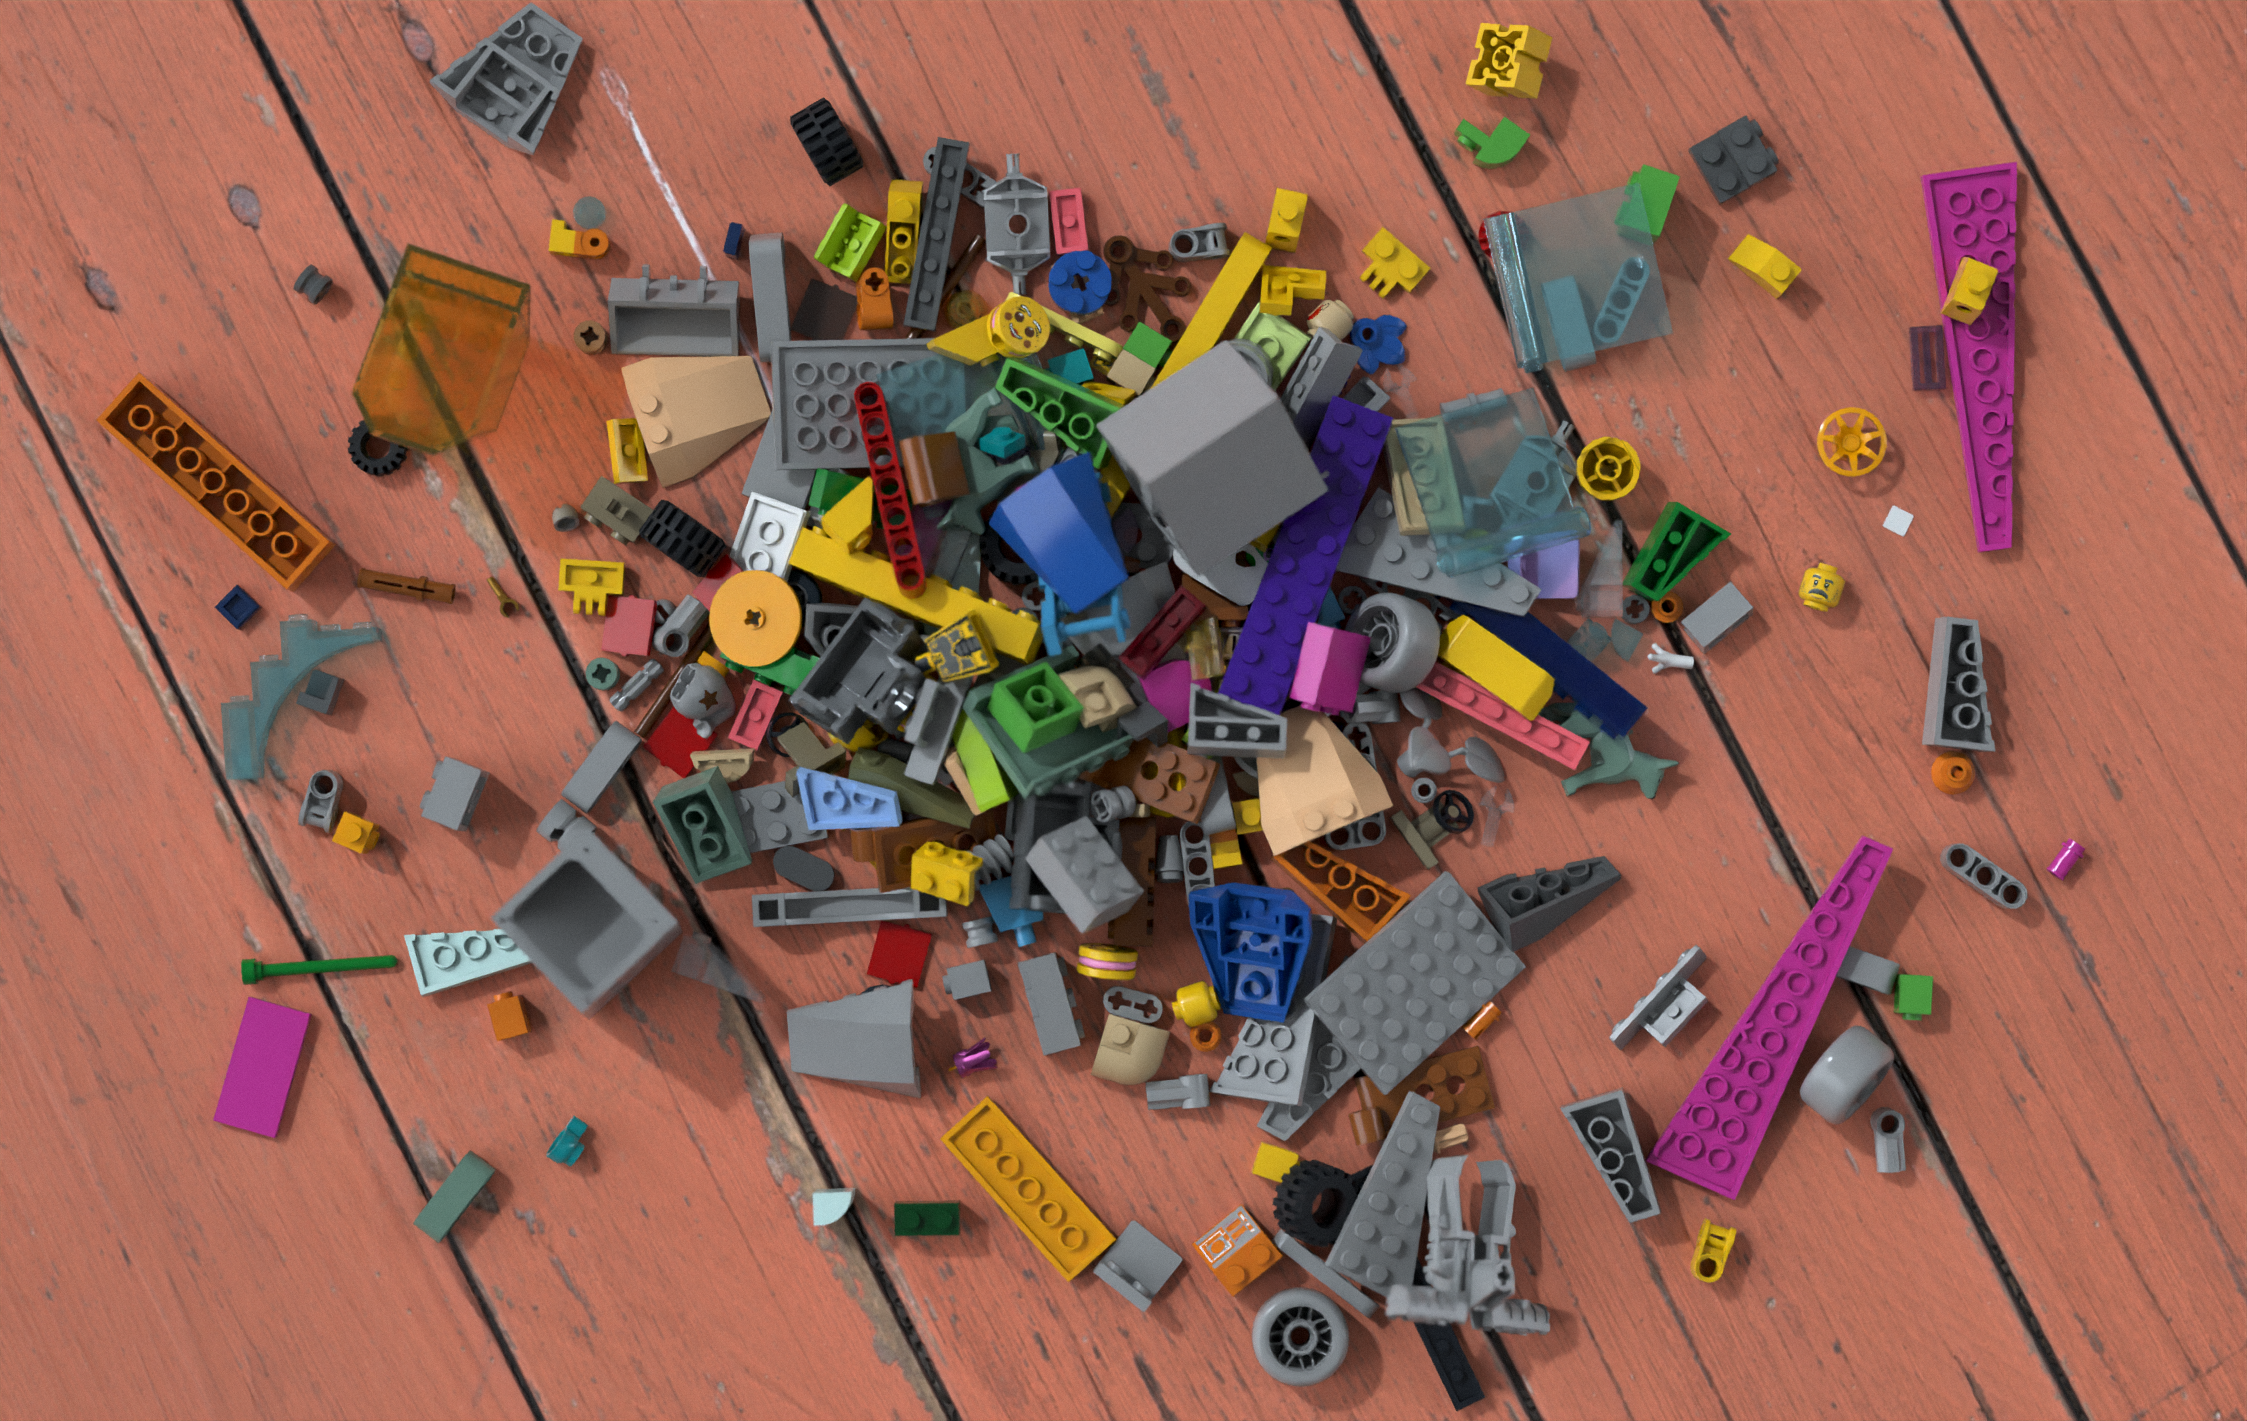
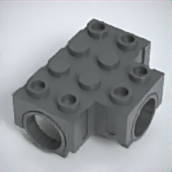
(863, 675)
(1039, 817)

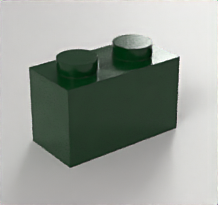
(927, 1218)

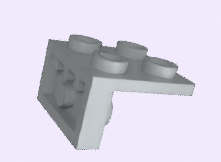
(1137, 1265)

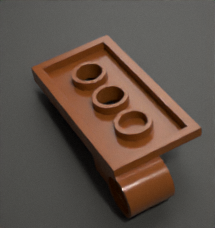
(1159, 792)
(894, 846)
(1381, 1110)

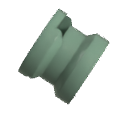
(607, 675)

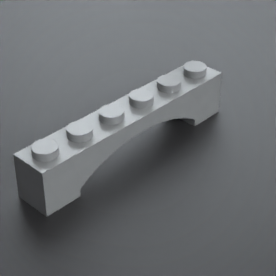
(844, 906)

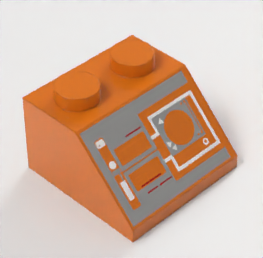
(1237, 1250)

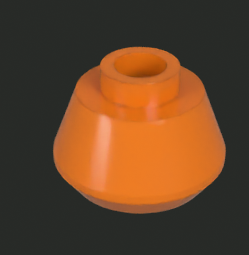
(1946, 765)

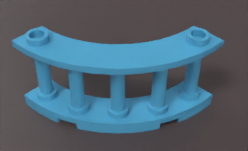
(1054, 609)

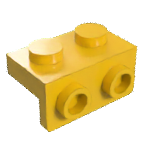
(945, 872)

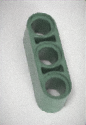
(454, 1196)

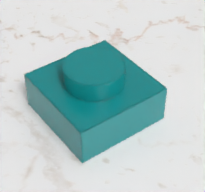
(1002, 442)

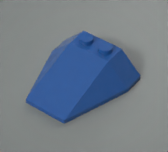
(1252, 946)

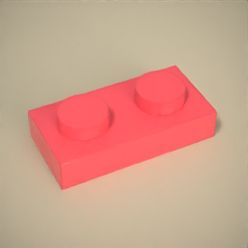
(1068, 221)
(755, 715)

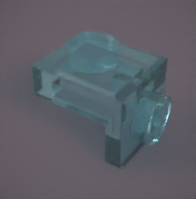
(1589, 639)

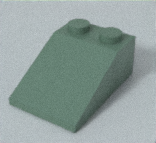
(704, 824)

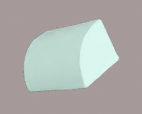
(831, 1204)

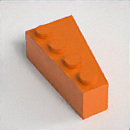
(1344, 890)

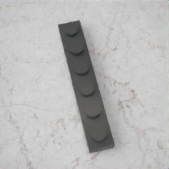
(936, 234)

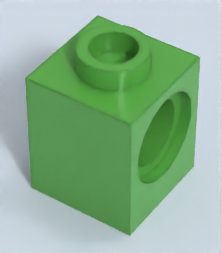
(1149, 346)
(1913, 996)

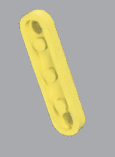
(1078, 335)

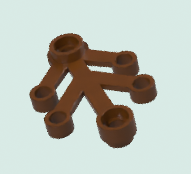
(1142, 284)

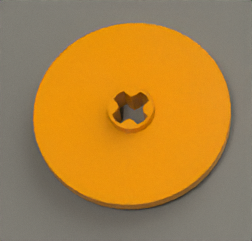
(778, 624)

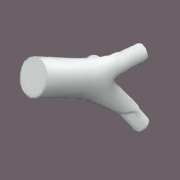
(1669, 660)

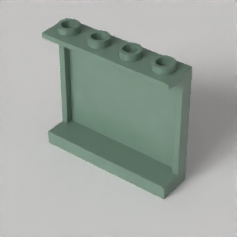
(1054, 762)

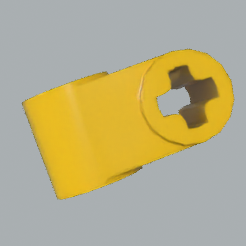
(1712, 1248)

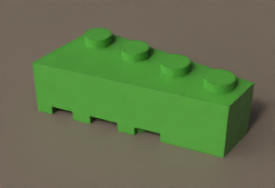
(1060, 406)

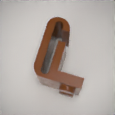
(934, 468)
(1217, 605)

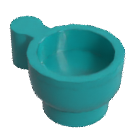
(566, 1146)

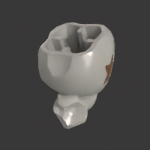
(703, 696)

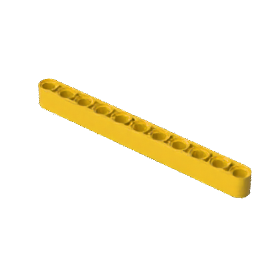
(1202, 332)

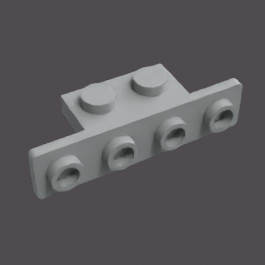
(933, 725)
(1667, 1006)

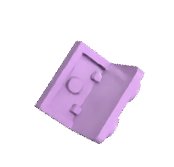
(1552, 570)

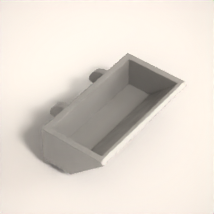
(674, 316)

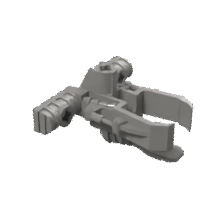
(1466, 1266)

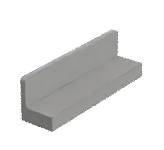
(1316, 380)

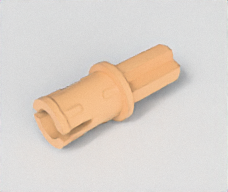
(1449, 1137)

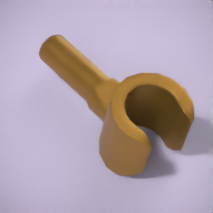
(502, 597)

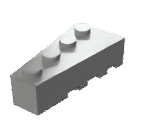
(1956, 689)
(1612, 1142)

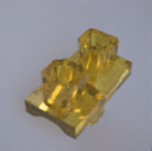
(1205, 649)

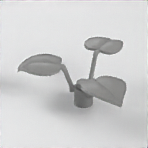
(1428, 755)

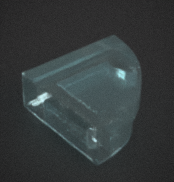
(1624, 639)

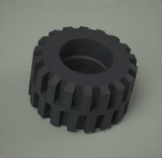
(826, 141)
(682, 538)
(998, 564)
(1298, 1195)

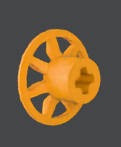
(1851, 442)

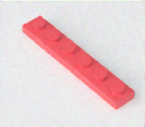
(1483, 705)

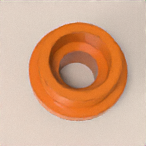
(1660, 615)
(1212, 1043)

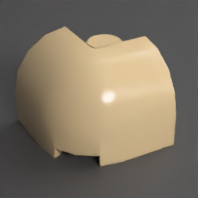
(1099, 694)
(1129, 1051)

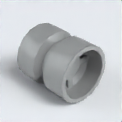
(563, 825)

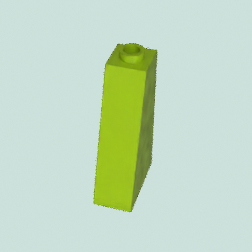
(983, 770)

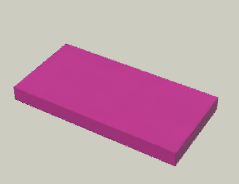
(262, 1067)

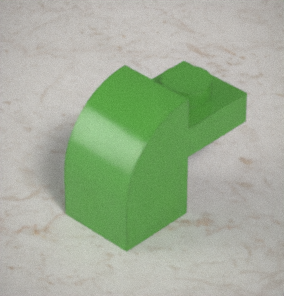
(1493, 150)

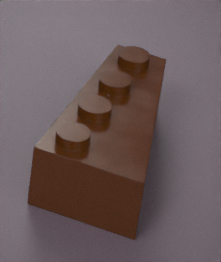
(1138, 857)

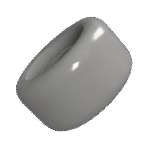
(1401, 642)
(1846, 1074)
(1305, 1362)

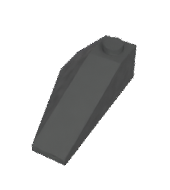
(1536, 904)

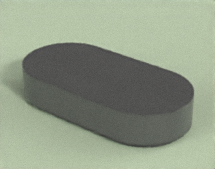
(803, 868)

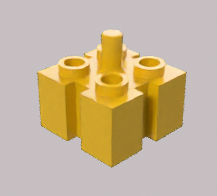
(1509, 60)

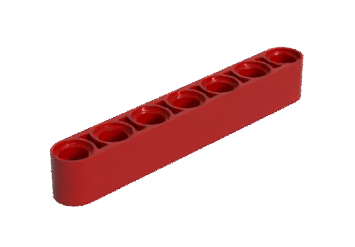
(890, 475)

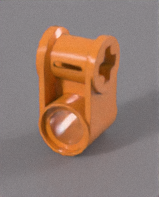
(874, 306)

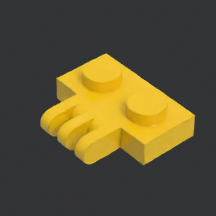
(1392, 264)
(591, 582)

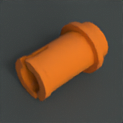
(1482, 1020)

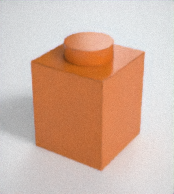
(508, 1016)

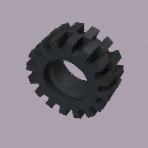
(370, 465)

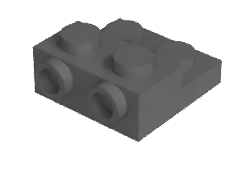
(1734, 159)

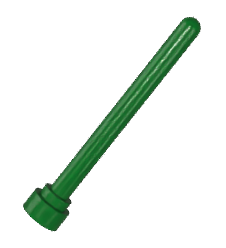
(255, 970)

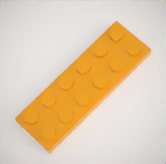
(1028, 1188)

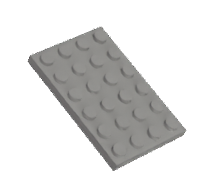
(815, 398)
(1414, 983)

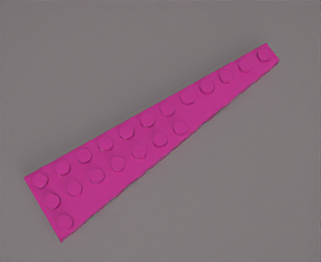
(1974, 218)
(1739, 1091)

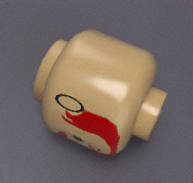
(1332, 316)

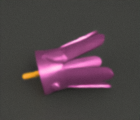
(973, 1059)

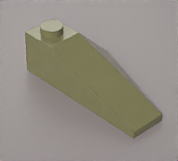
(913, 795)

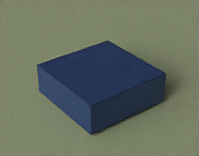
(734, 240)
(238, 607)

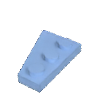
(845, 803)

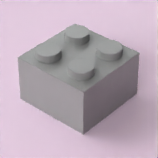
(454, 793)

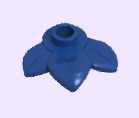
(1383, 343)

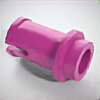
(2066, 859)

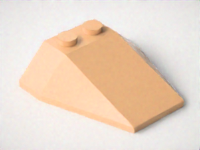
(694, 409)
(1317, 784)

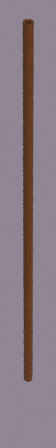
(706, 636)

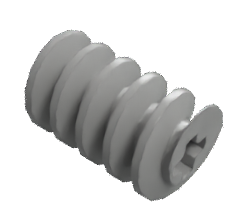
(996, 855)

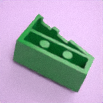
(1671, 550)
(787, 671)

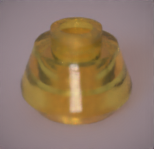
(958, 302)

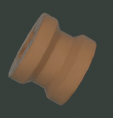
(594, 341)

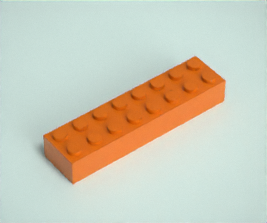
(215, 482)

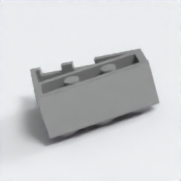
(1232, 728)
(1051, 1003)

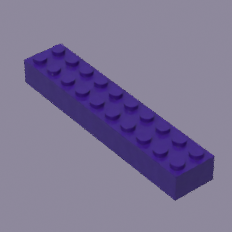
(1306, 558)

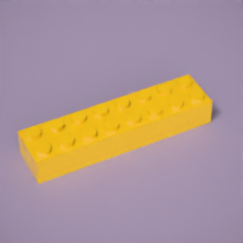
(874, 578)

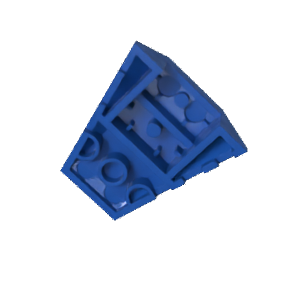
(1064, 532)

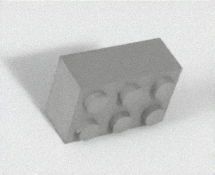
(1084, 874)

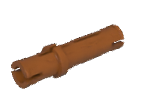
(443, 592)

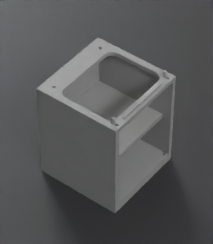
(1212, 457)
(587, 923)

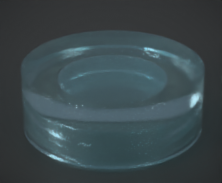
(589, 212)

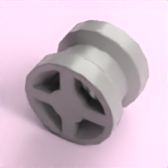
(980, 932)

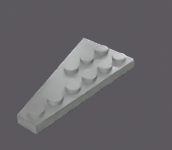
(1410, 562)
(1275, 1056)
(1327, 1072)
(1386, 1220)

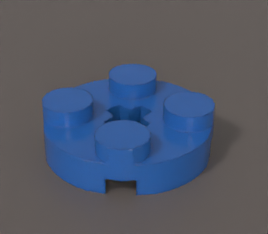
(1074, 300)

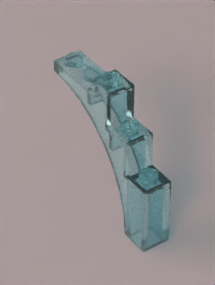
(303, 647)

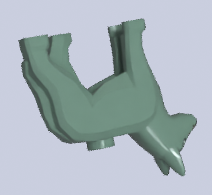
(983, 475)
(1610, 759)

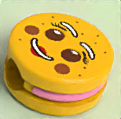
(1018, 327)
(1107, 961)

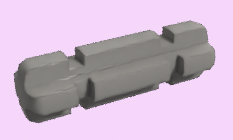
(636, 685)

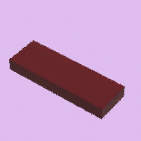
(1162, 632)

